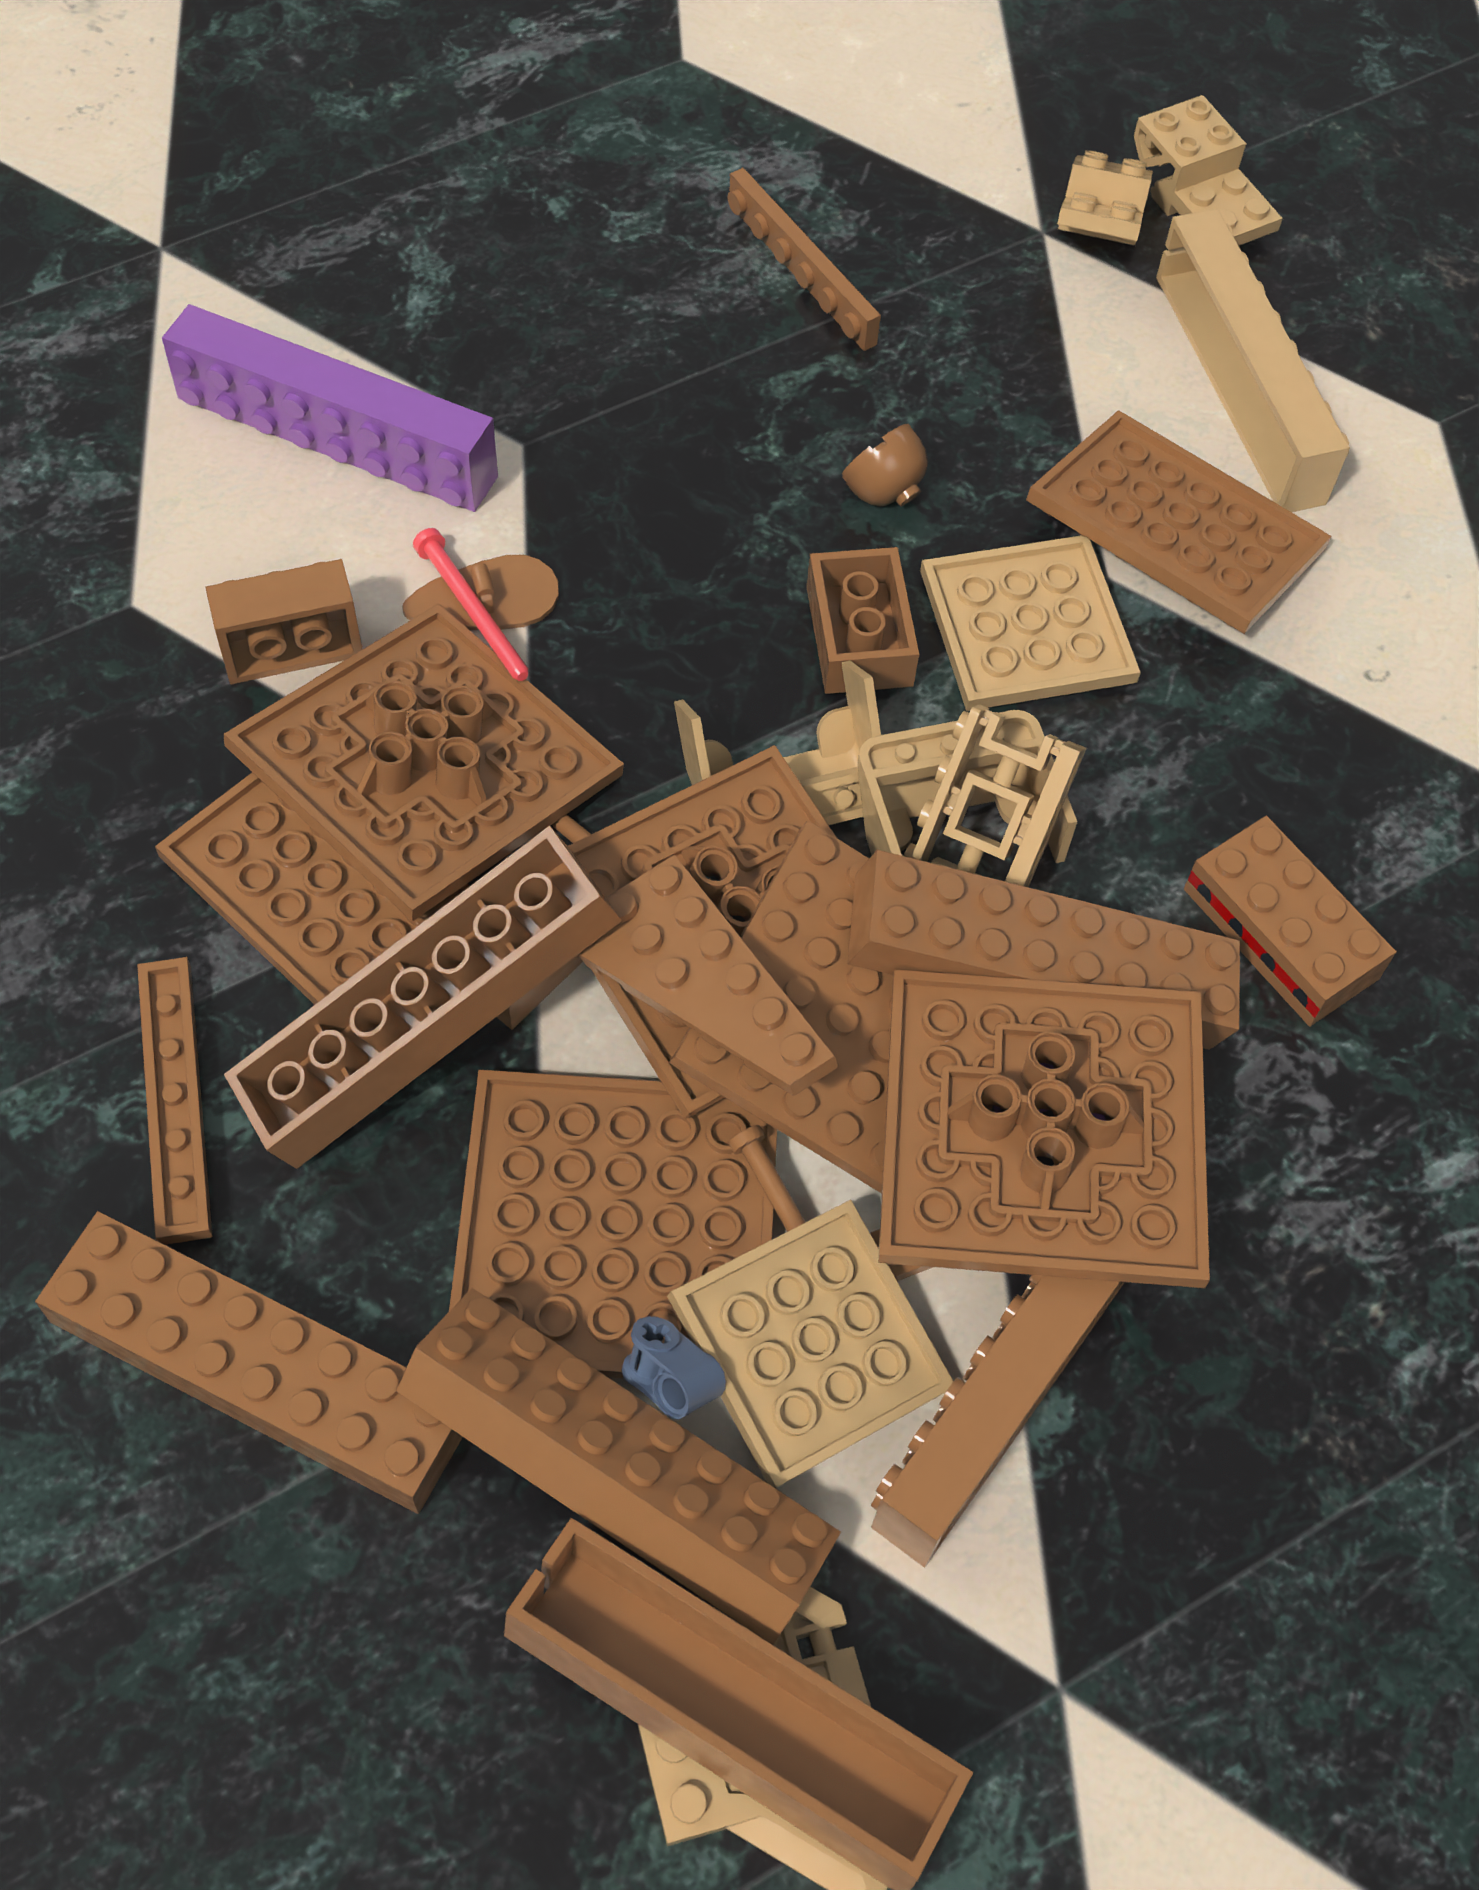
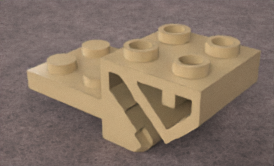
(1206, 168)
(1105, 198)

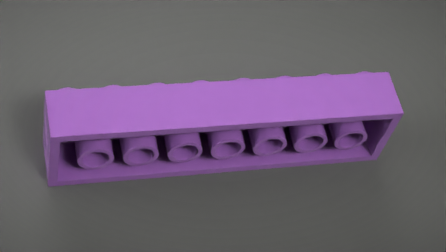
(332, 407)

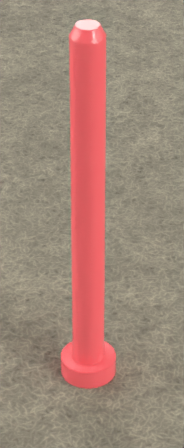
(430, 545)

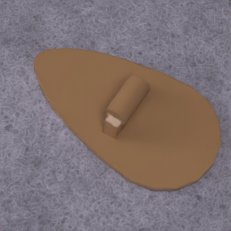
(511, 588)

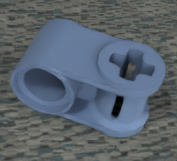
(673, 1372)

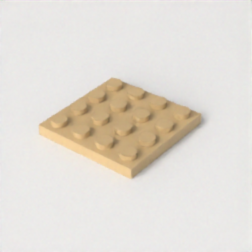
(1028, 622)
(811, 1342)

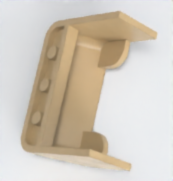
(901, 770)
(825, 773)

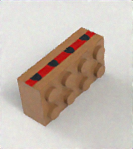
(1288, 920)

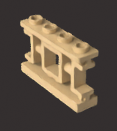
(1023, 829)

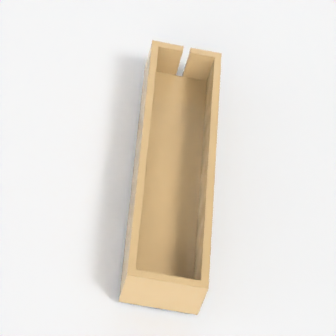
(1251, 362)

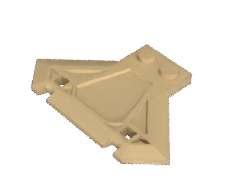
(701, 1803)

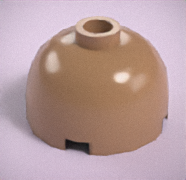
(890, 469)

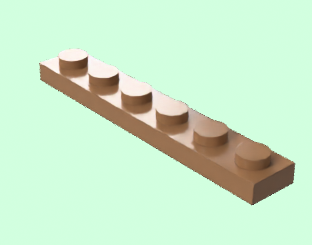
(804, 260)
(174, 1102)

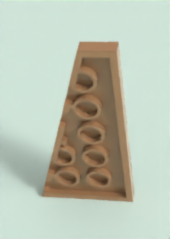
(700, 973)

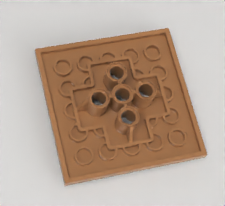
(423, 759)
(721, 827)
(968, 1179)

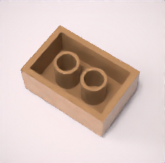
(862, 617)
(284, 621)

